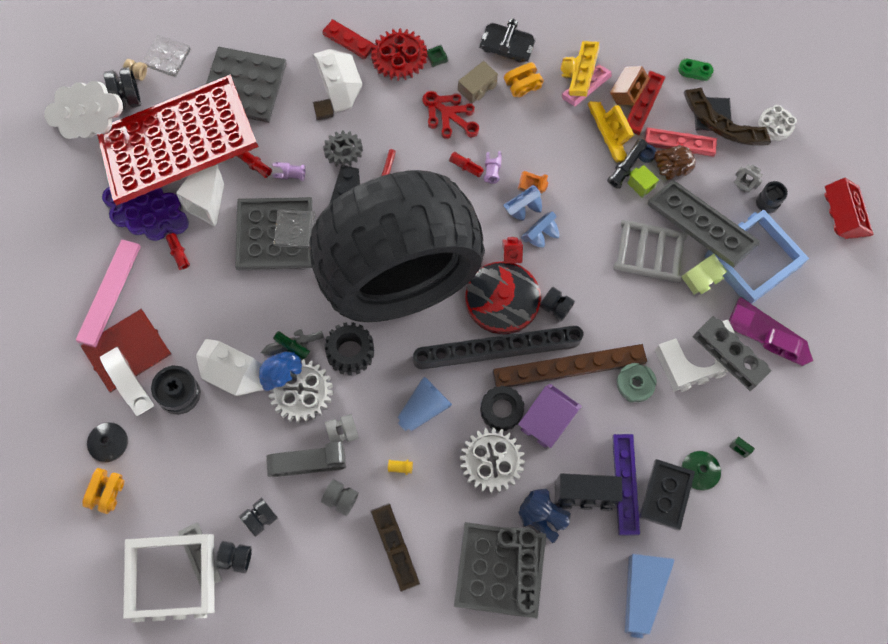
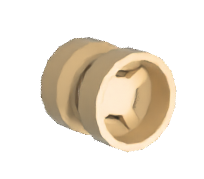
(139, 69)

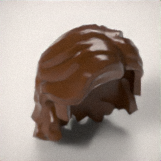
(675, 161)

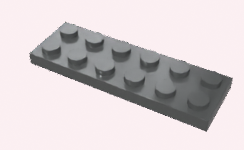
(703, 223)

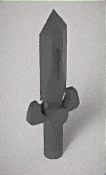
(275, 348)

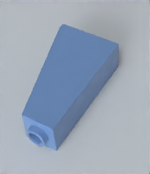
(645, 590)

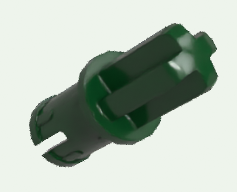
(291, 345)

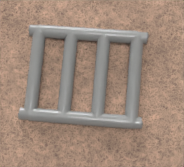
(638, 268)

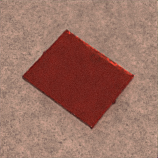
(136, 341)

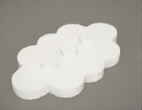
(83, 110)

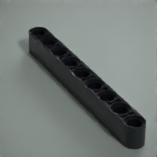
(491, 353)

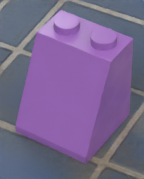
(549, 416)

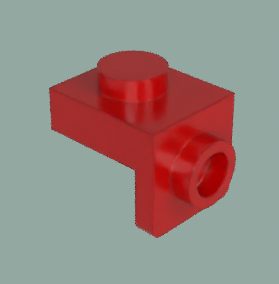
(512, 250)

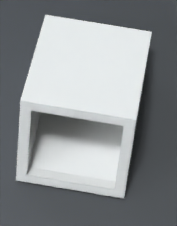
(203, 194)

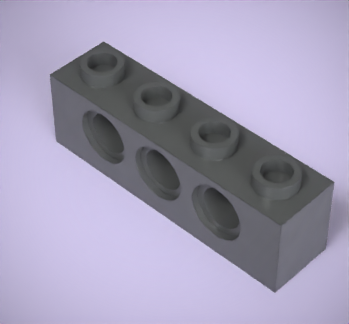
(733, 363)

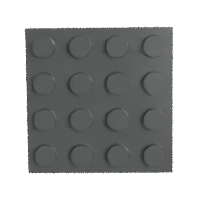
(254, 76)
(257, 231)
(489, 572)

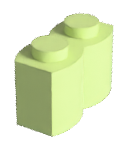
(704, 274)

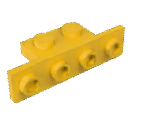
(613, 128)

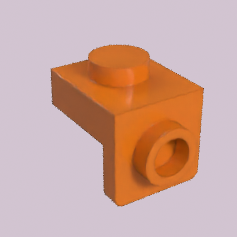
(528, 179)

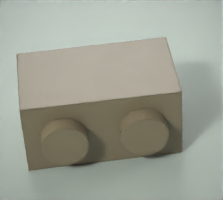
(478, 82)

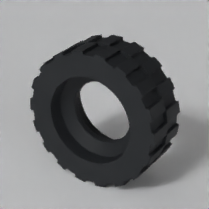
(512, 397)

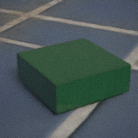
(437, 56)
(741, 447)

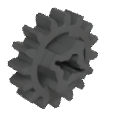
(343, 148)

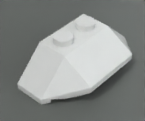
(339, 78)
(228, 368)

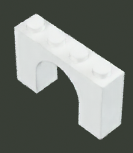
(681, 372)

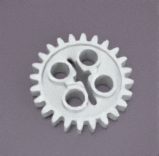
(298, 408)
(474, 463)

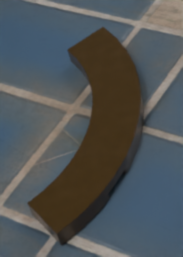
(721, 125)

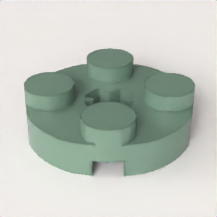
(639, 372)

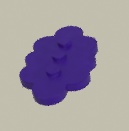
(148, 214)

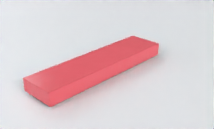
(668, 139)

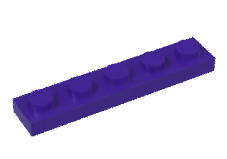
(625, 466)

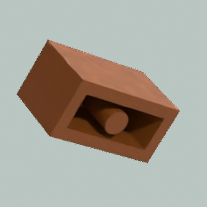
(629, 85)

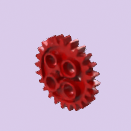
(399, 47)

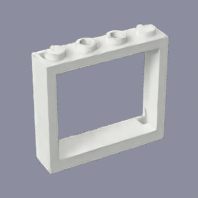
(207, 577)

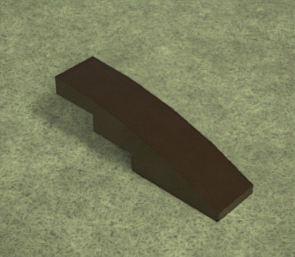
(395, 547)

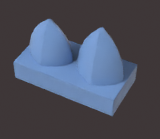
(529, 197)
(545, 223)

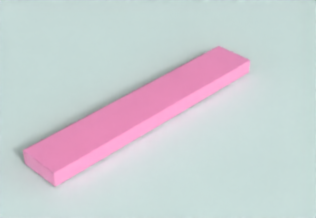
(108, 293)

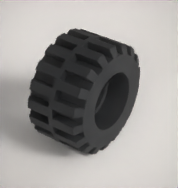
(345, 334)

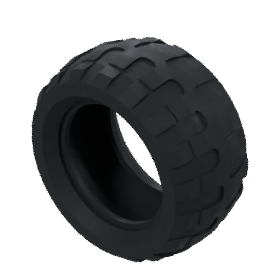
(396, 246)

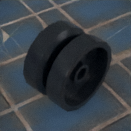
(124, 86)
(175, 390)

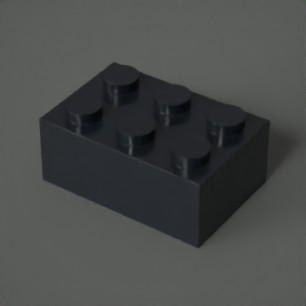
(588, 491)

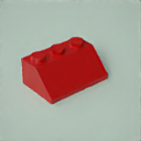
(848, 209)

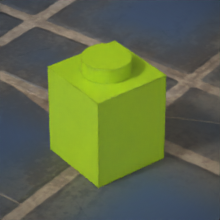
(642, 181)

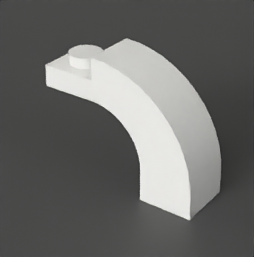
(126, 381)

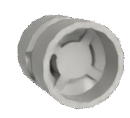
(348, 428)

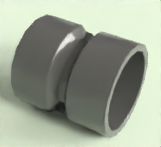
(339, 497)

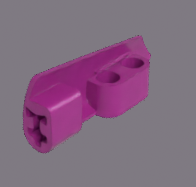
(774, 336)

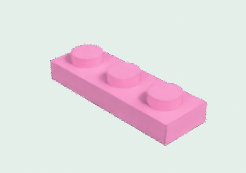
(599, 76)

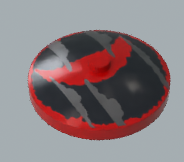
(503, 298)

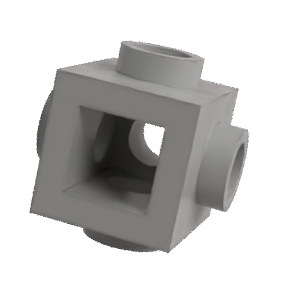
(746, 184)

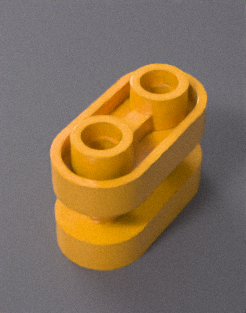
(523, 79)
(108, 500)

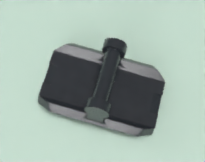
(508, 41)

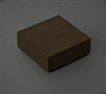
(323, 109)

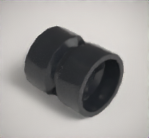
(772, 196)
(557, 303)
(251, 519)
(232, 556)

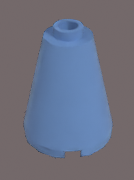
(422, 406)

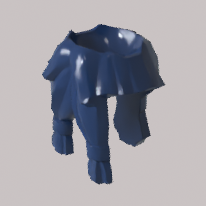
(539, 510)

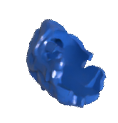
(276, 370)

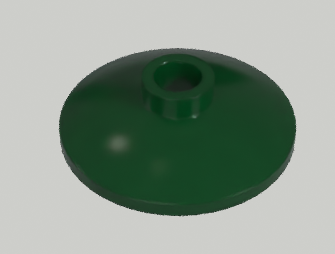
(707, 479)

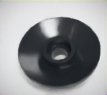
(113, 448)

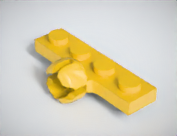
(581, 68)

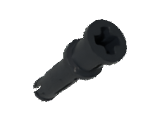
(623, 170)

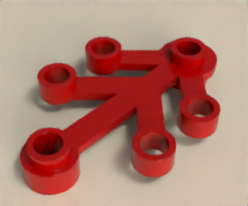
(449, 112)

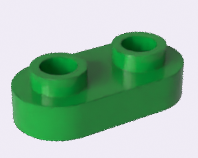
(696, 69)

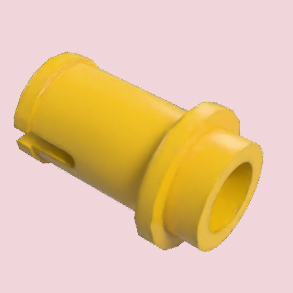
(400, 466)

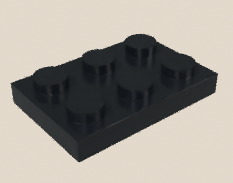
(667, 494)

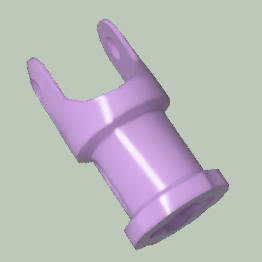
(492, 168)
(289, 171)

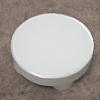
(778, 122)

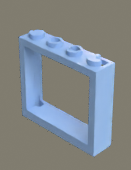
(786, 243)

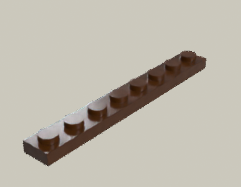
(569, 366)

